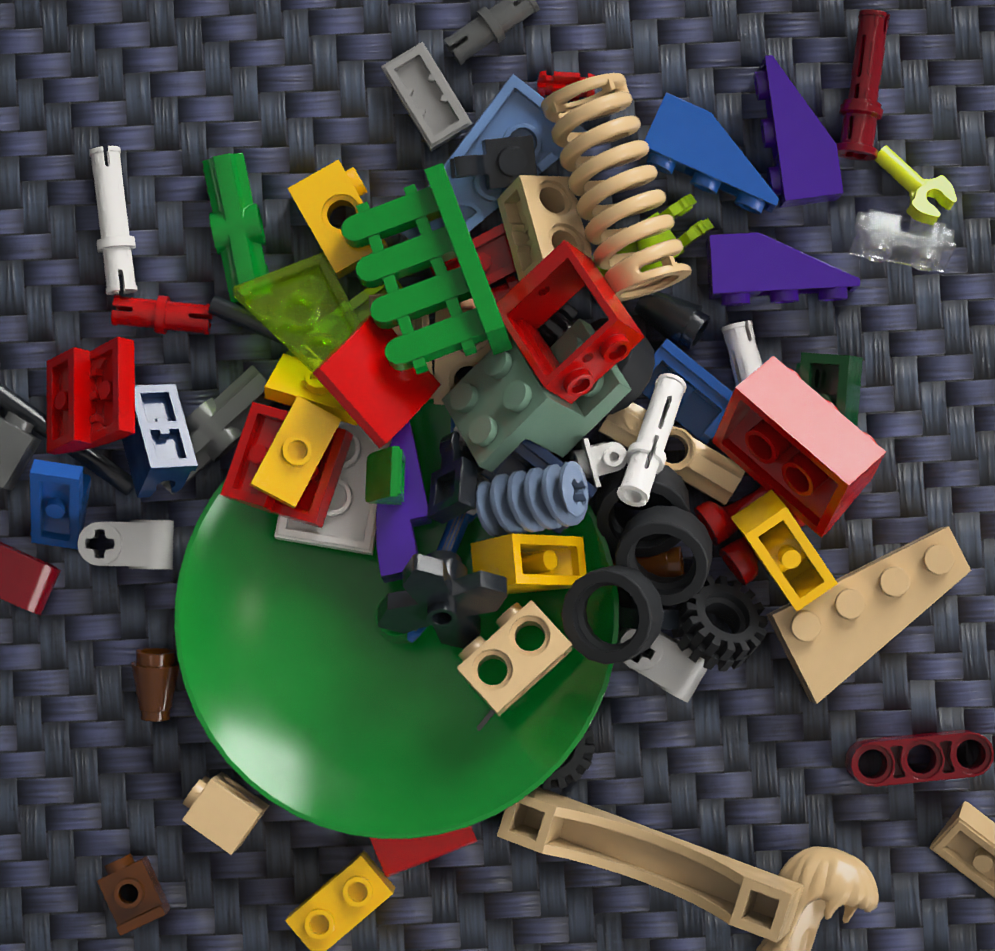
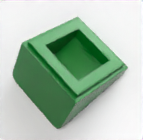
(385, 476)

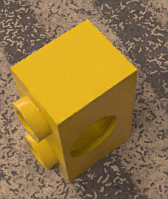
(317, 198)
(784, 550)
(340, 903)

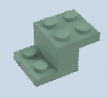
(506, 403)

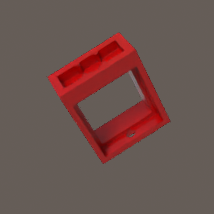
(527, 308)

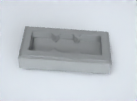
(427, 96)

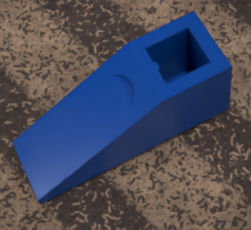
(698, 146)

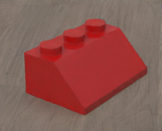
(797, 445)

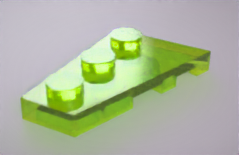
(302, 308)

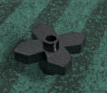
(442, 596)

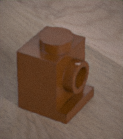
(150, 901)

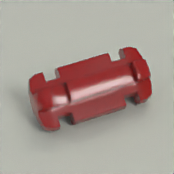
(550, 83)

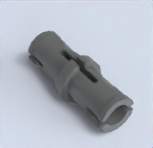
(488, 27)

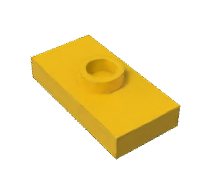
(294, 379)
(295, 452)

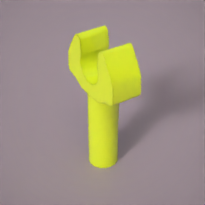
(918, 188)

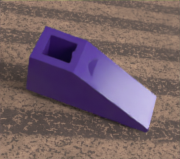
(802, 150)
(760, 266)

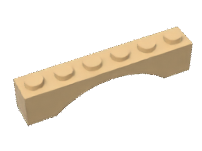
(714, 882)

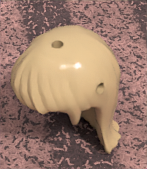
(829, 881)

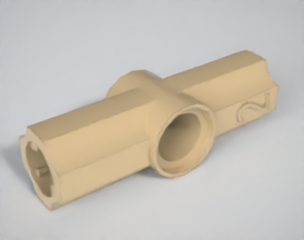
(701, 465)

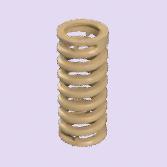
(623, 269)

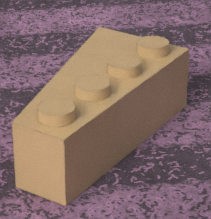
(866, 610)

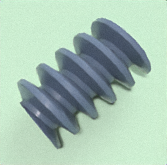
(533, 500)

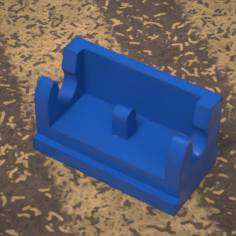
(704, 397)

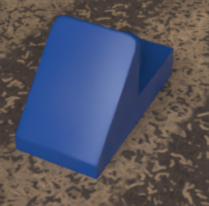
(58, 503)

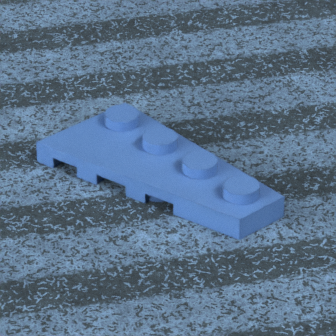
(511, 113)

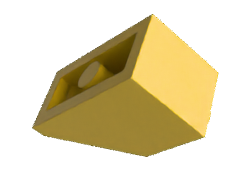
(531, 560)

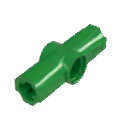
(235, 220)

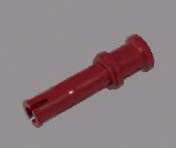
(862, 106)

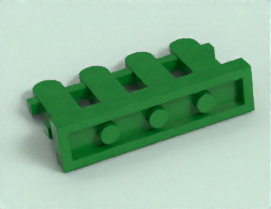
(435, 293)

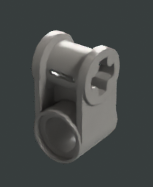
(136, 544)
(667, 665)

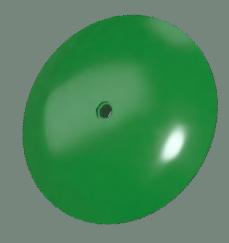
(352, 715)

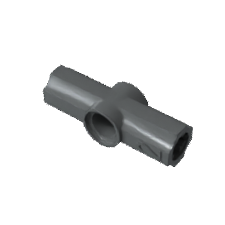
(220, 421)

